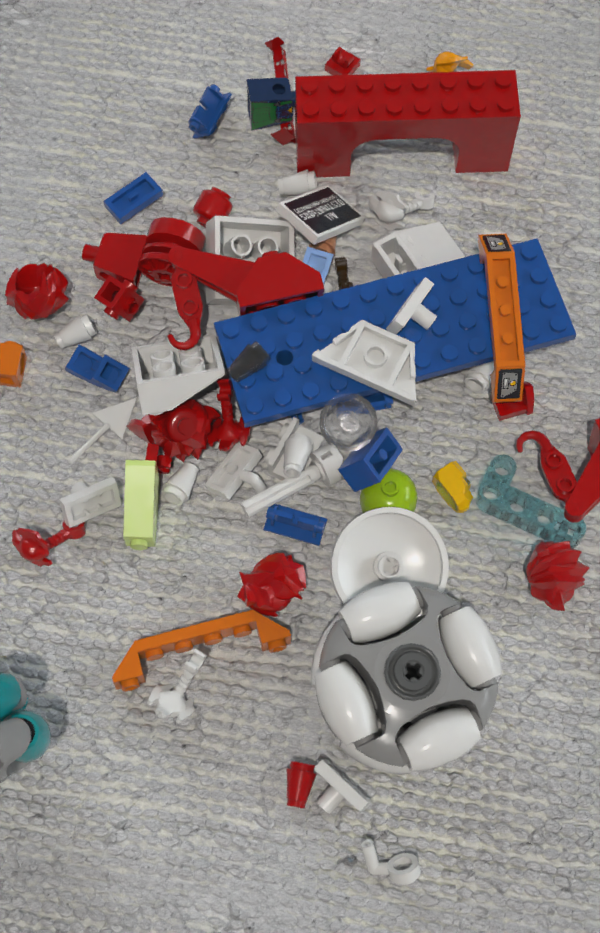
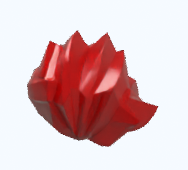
(36, 290)
(184, 429)
(555, 573)
(272, 584)

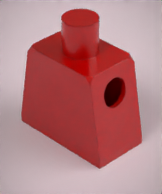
(116, 256)

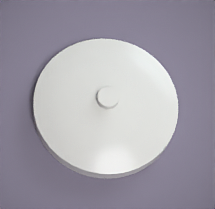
(385, 549)

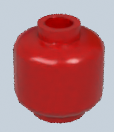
(212, 203)

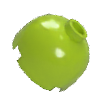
(393, 491)

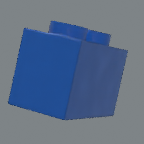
(372, 462)

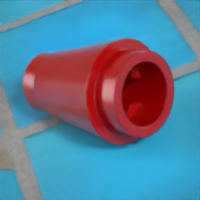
(299, 783)

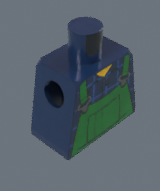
(269, 102)

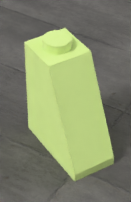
(141, 503)

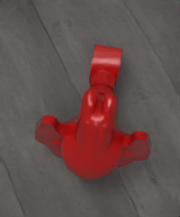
(229, 431)
(35, 548)

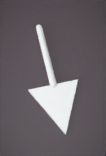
(113, 418)

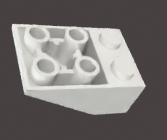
(414, 249)

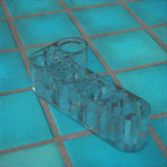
(532, 506)

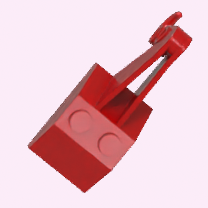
(253, 285)
(578, 496)

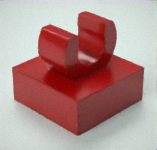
(342, 63)
(163, 462)

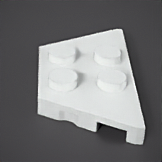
(374, 359)

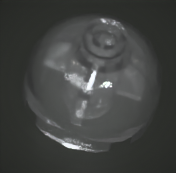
(348, 422)

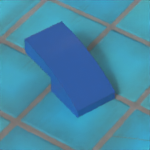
(96, 369)

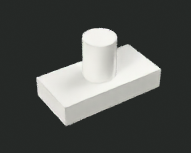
(414, 309)
(89, 501)
(339, 789)

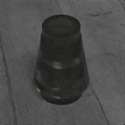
(248, 362)

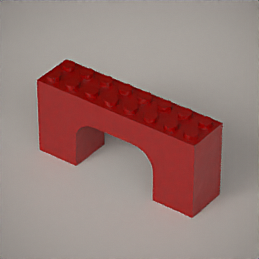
(467, 107)

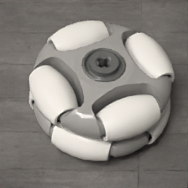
(437, 661)

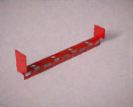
(284, 135)

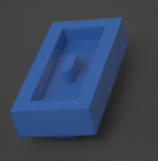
(133, 198)

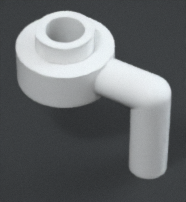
(401, 868)

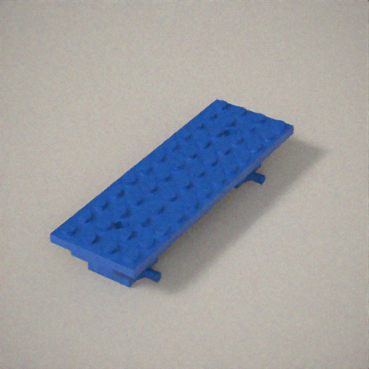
(452, 343)

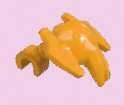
(448, 62)

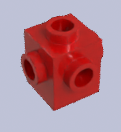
(119, 298)

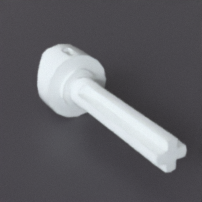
(322, 468)

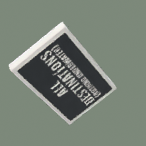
(320, 214)

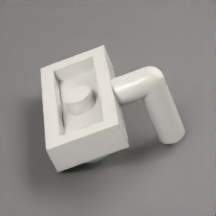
(235, 470)

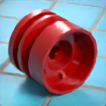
(161, 237)

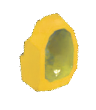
(453, 486)

